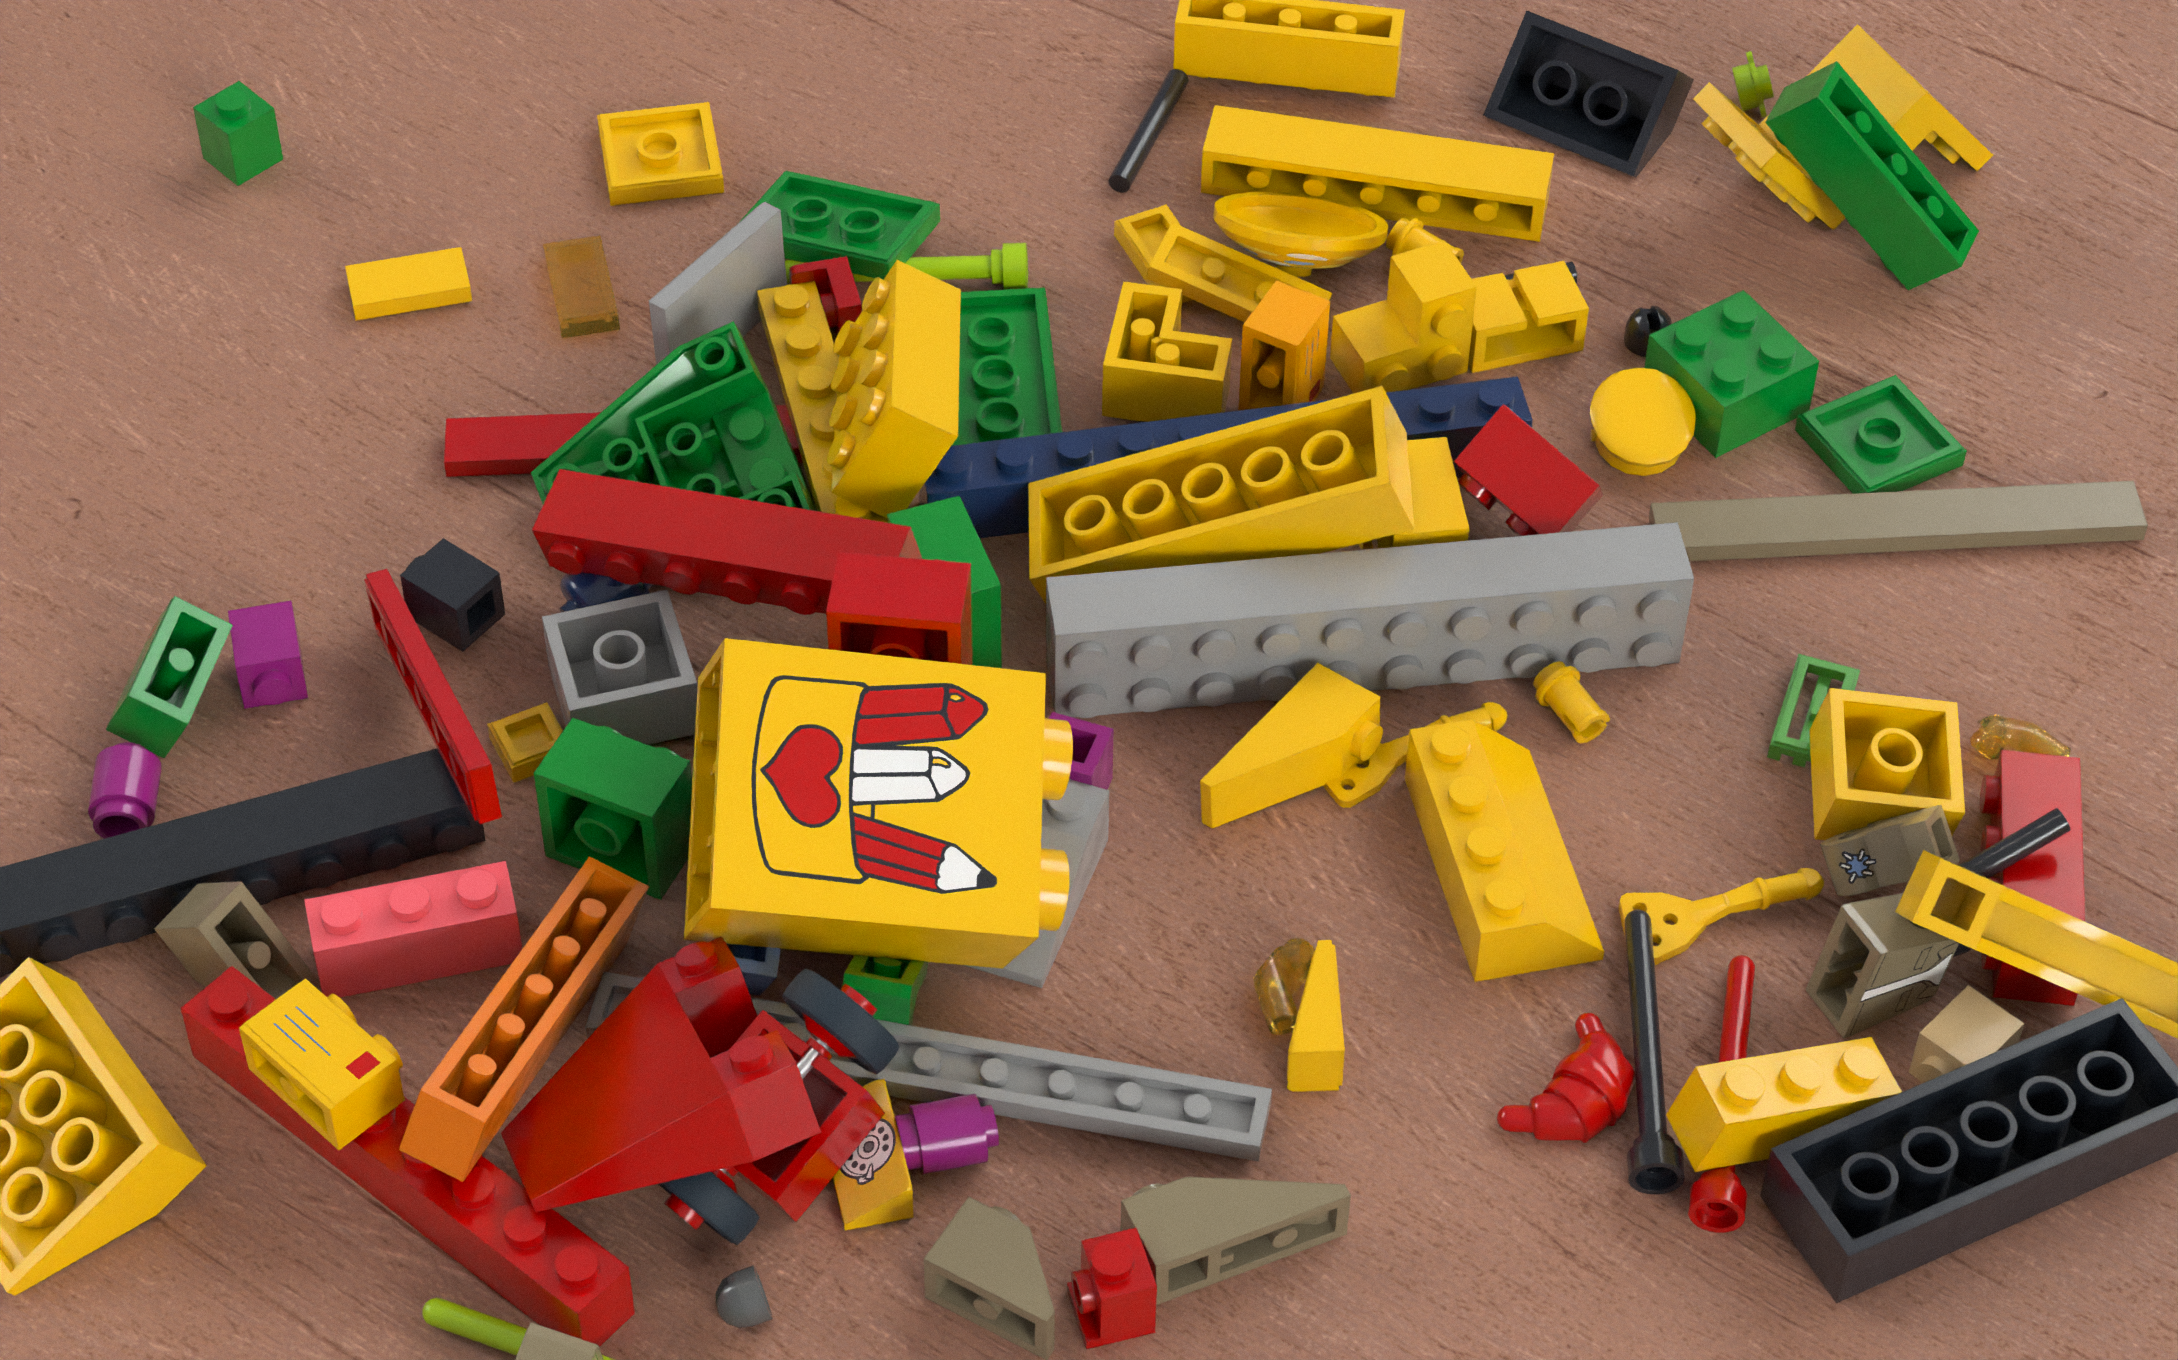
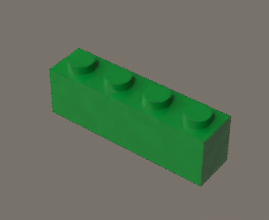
(1872, 176)

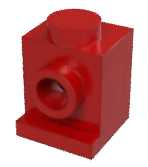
(1113, 1290)

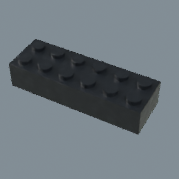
(1975, 1150)

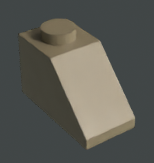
(227, 928)
(992, 1276)

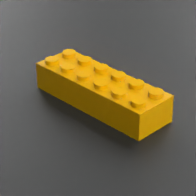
(1231, 495)

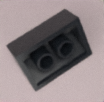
(1587, 95)

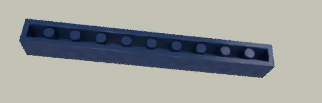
(996, 473)

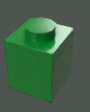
(238, 133)

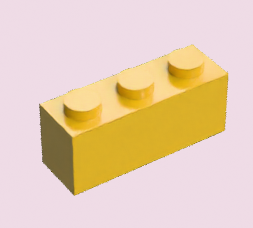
(1751, 1104)

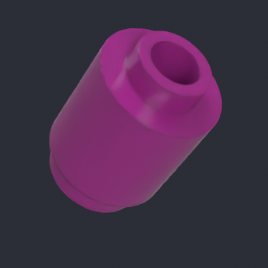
(124, 789)
(947, 1134)

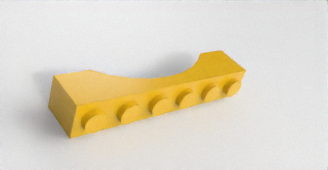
(2041, 940)

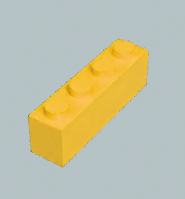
(1291, 43)

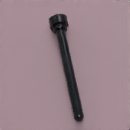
(1655, 1159)

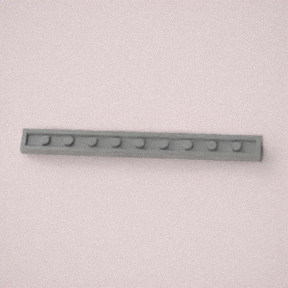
(1041, 1083)

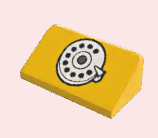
(875, 1179)

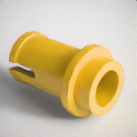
(1410, 235)
(1561, 690)

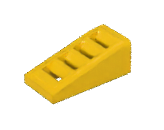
(1317, 1036)

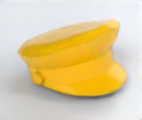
(1641, 421)

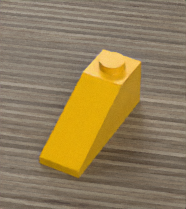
(1294, 748)

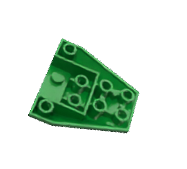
(692, 426)

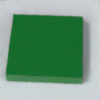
(1880, 439)

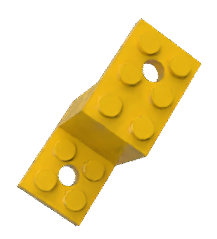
(1885, 83)

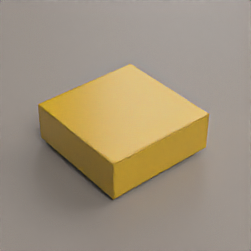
(524, 739)

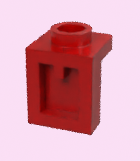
(835, 288)

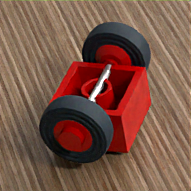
(843, 1108)

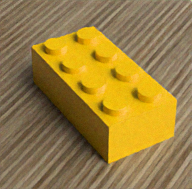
(895, 390)

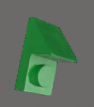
(887, 985)

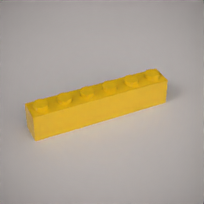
(1380, 170)

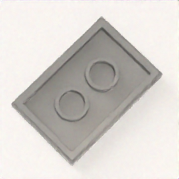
(721, 283)

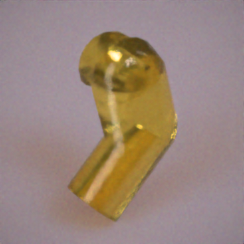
(2021, 735)
(1278, 982)

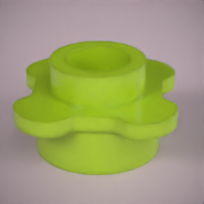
(1752, 85)

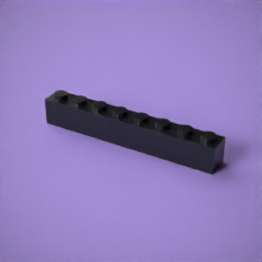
(271, 843)

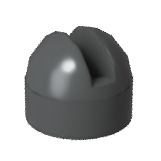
(743, 1299)

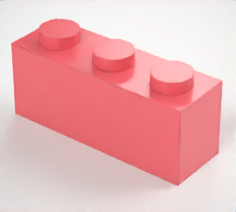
(414, 930)

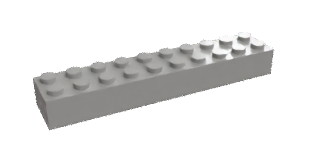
(1369, 615)

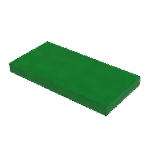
(1006, 367)

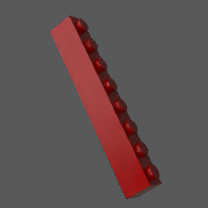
(482, 1223)

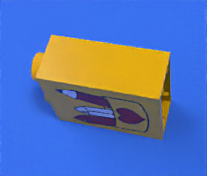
(873, 806)

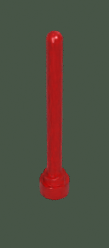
(1718, 1197)

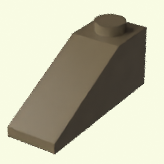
(1222, 1227)

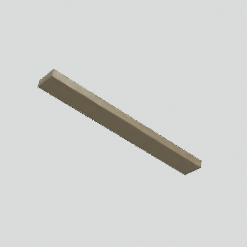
(1906, 520)

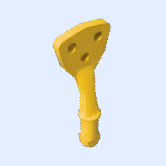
(1394, 753)
(1694, 916)

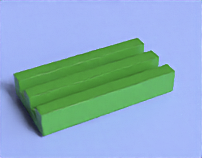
(1827, 671)

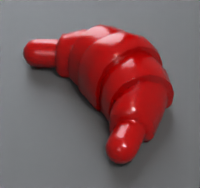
(1584, 1093)

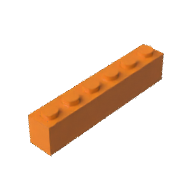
(523, 1020)

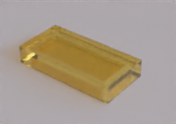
(581, 286)

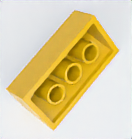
(1497, 852)

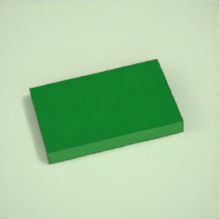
(842, 219)

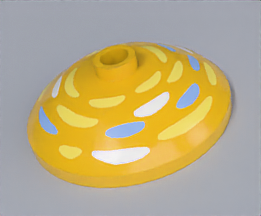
(1299, 229)

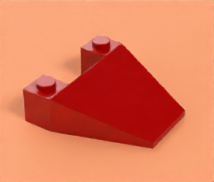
(649, 1100)

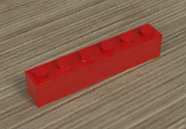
(704, 541)

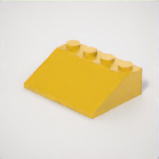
(79, 1131)

